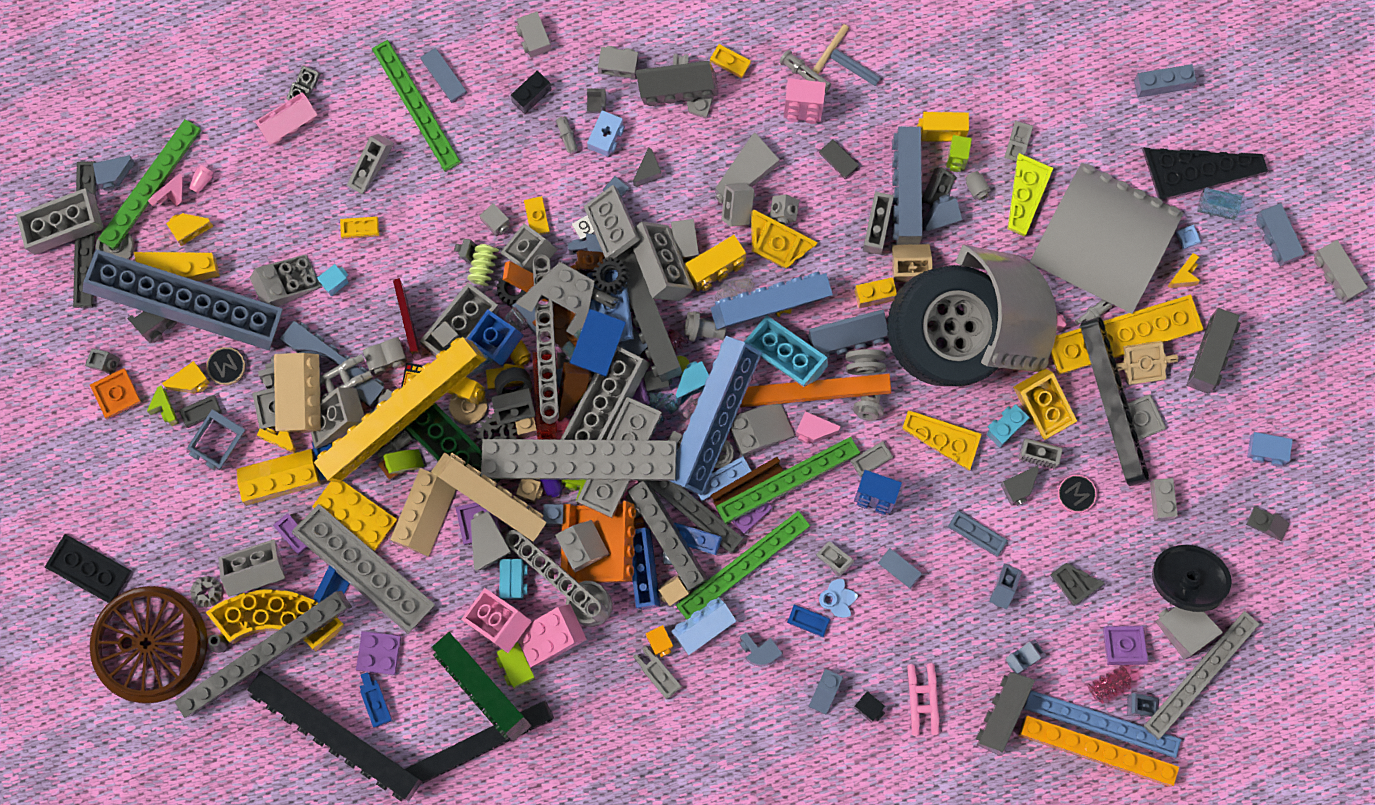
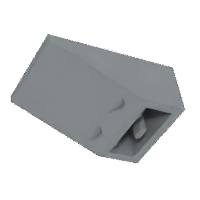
(284, 280)

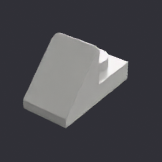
(834, 558)

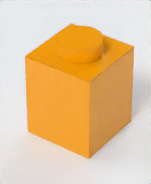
(659, 641)

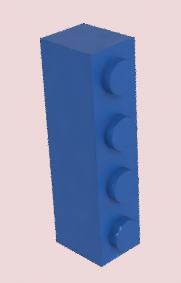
(645, 575)

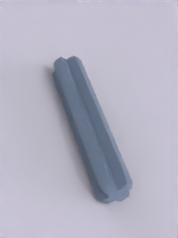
(855, 67)

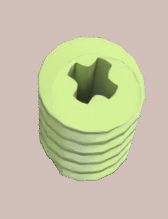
(481, 264)

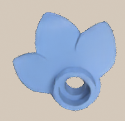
(840, 598)

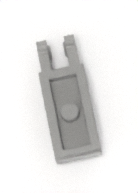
(658, 674)

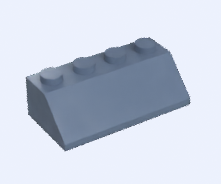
(849, 334)

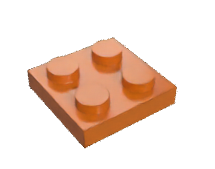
(115, 393)

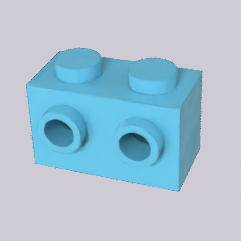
(1007, 426)

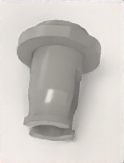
(700, 327)
(869, 408)

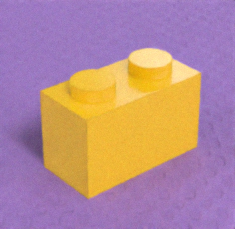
(875, 292)

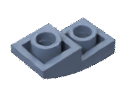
(900, 568)

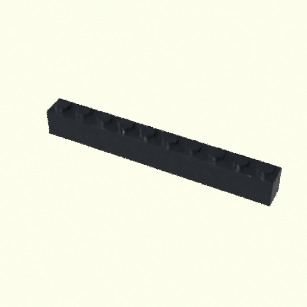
(334, 736)

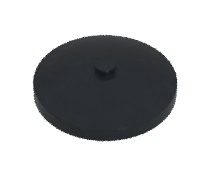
(1191, 578)

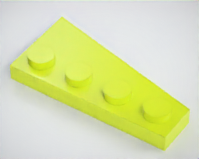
(1027, 191)

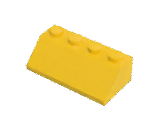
(277, 477)

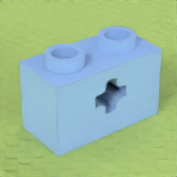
(605, 123)

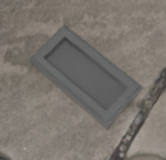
(838, 159)
(199, 411)

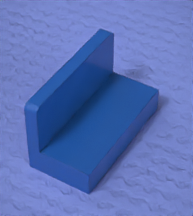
(330, 583)

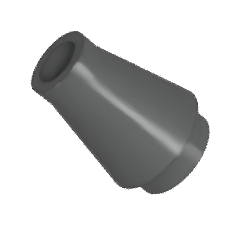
(221, 645)

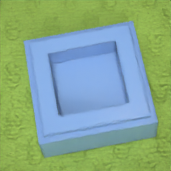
(1188, 237)

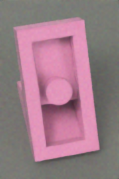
(171, 190)

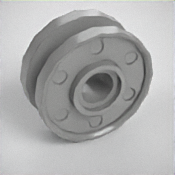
(865, 362)

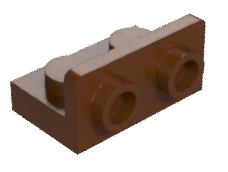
(587, 261)

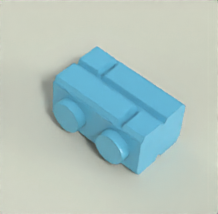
(512, 579)

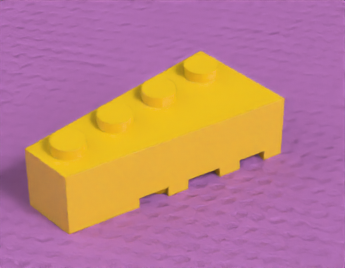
(185, 264)

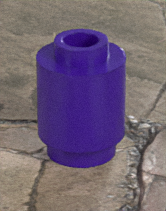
(552, 487)

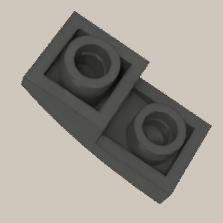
(304, 83)

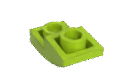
(403, 460)

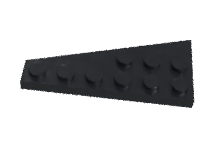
(1190, 171)

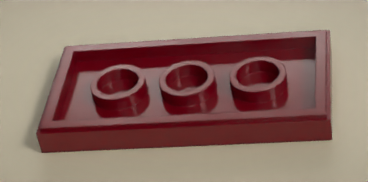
(407, 319)

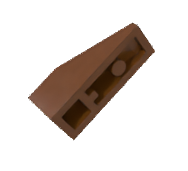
(572, 387)

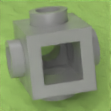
(784, 209)

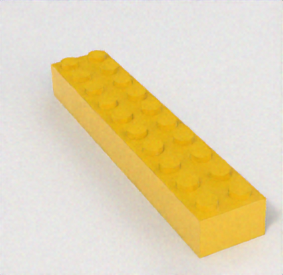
(399, 410)

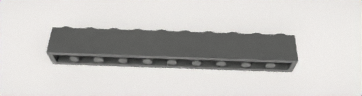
(263, 654)

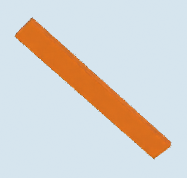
(817, 390)

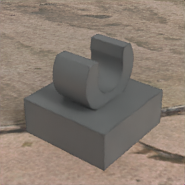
(466, 250)

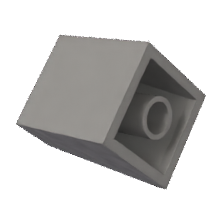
(1187, 629)

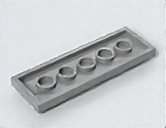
(633, 422)

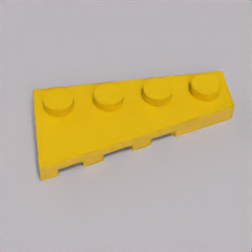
(949, 440)

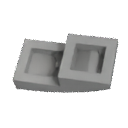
(1018, 140)

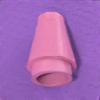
(201, 178)

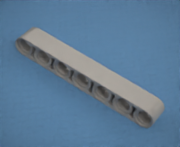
(561, 581)

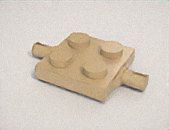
(1145, 362)

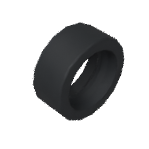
(509, 375)

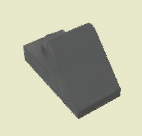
(1270, 524)

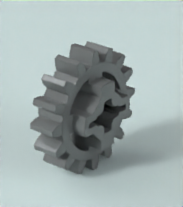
(495, 428)

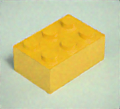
(716, 263)

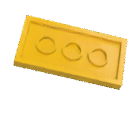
(356, 513)

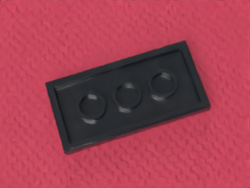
(88, 569)

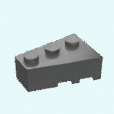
(151, 325)

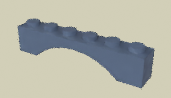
(302, 341)

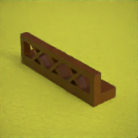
(747, 481)

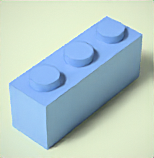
(703, 625)

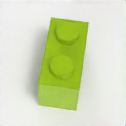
(958, 153)
(516, 666)

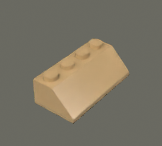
(297, 392)
(423, 513)

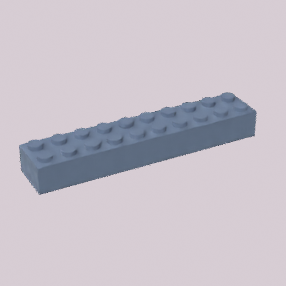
(182, 299)

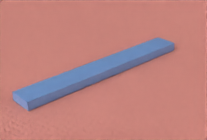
(1101, 723)

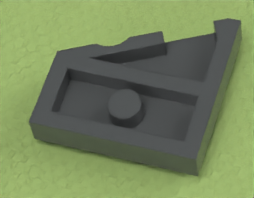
(1075, 583)

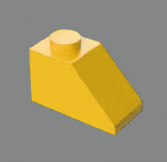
(187, 227)
(187, 380)

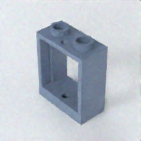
(228, 424)

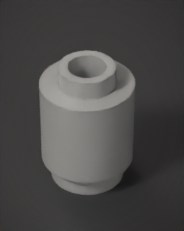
(977, 185)

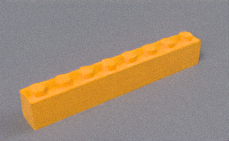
(1098, 751)

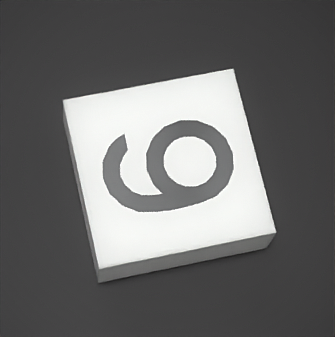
(583, 227)

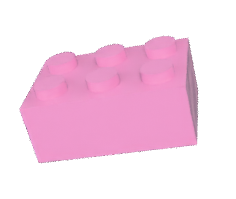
(804, 100)
(496, 620)
(551, 635)

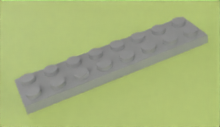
(363, 568)

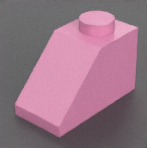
(815, 429)

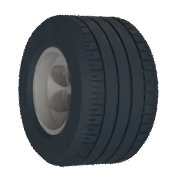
(917, 305)

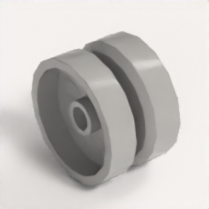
(601, 594)

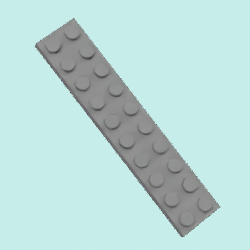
(579, 459)

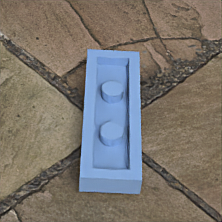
(725, 476)

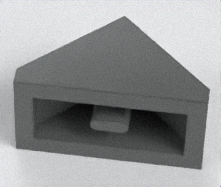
(648, 169)

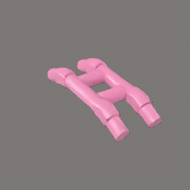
(915, 708)

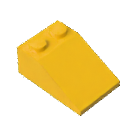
(1045, 403)

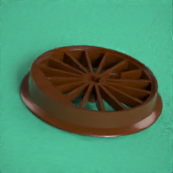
(193, 644)

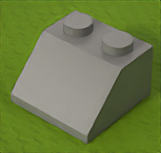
(526, 246)
(582, 545)

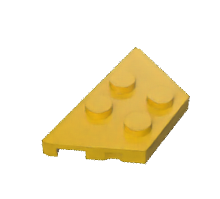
(776, 241)

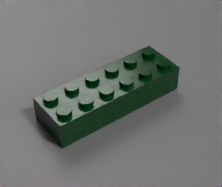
(441, 435)
(479, 685)

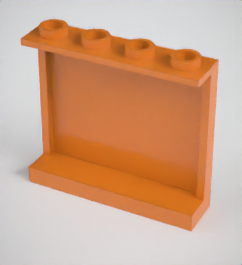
(617, 537)

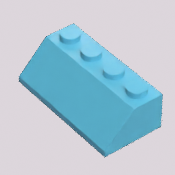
(787, 352)

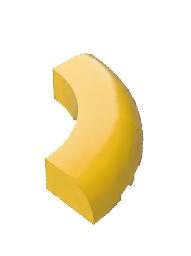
(265, 612)

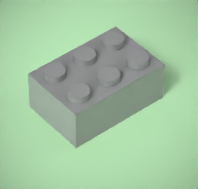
(251, 568)

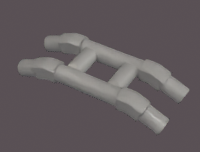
(341, 369)

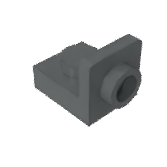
(102, 361)

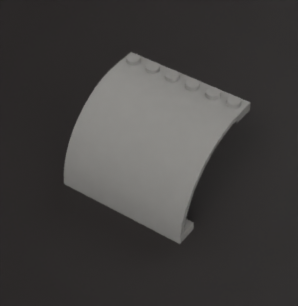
(1106, 237)
(1024, 310)

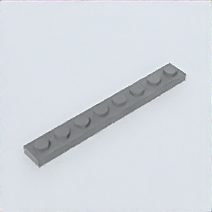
(1201, 675)

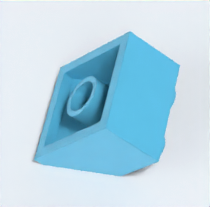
(692, 381)

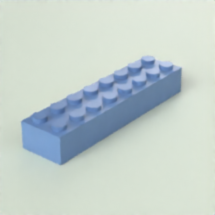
(714, 414)

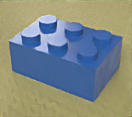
(877, 492)

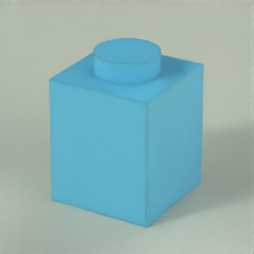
(333, 279)

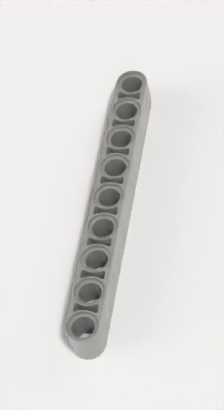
(545, 347)

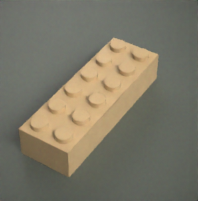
(493, 499)

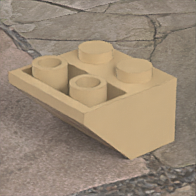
(910, 261)

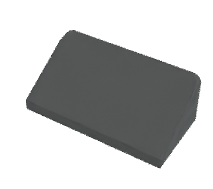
(939, 185)

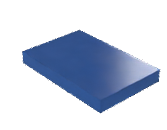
(597, 342)

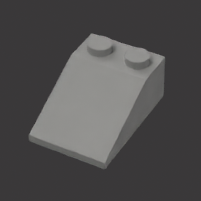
(338, 414)
(760, 429)

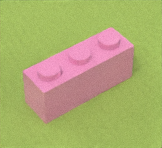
(286, 118)

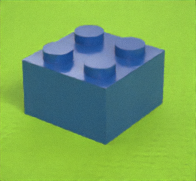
(495, 337)

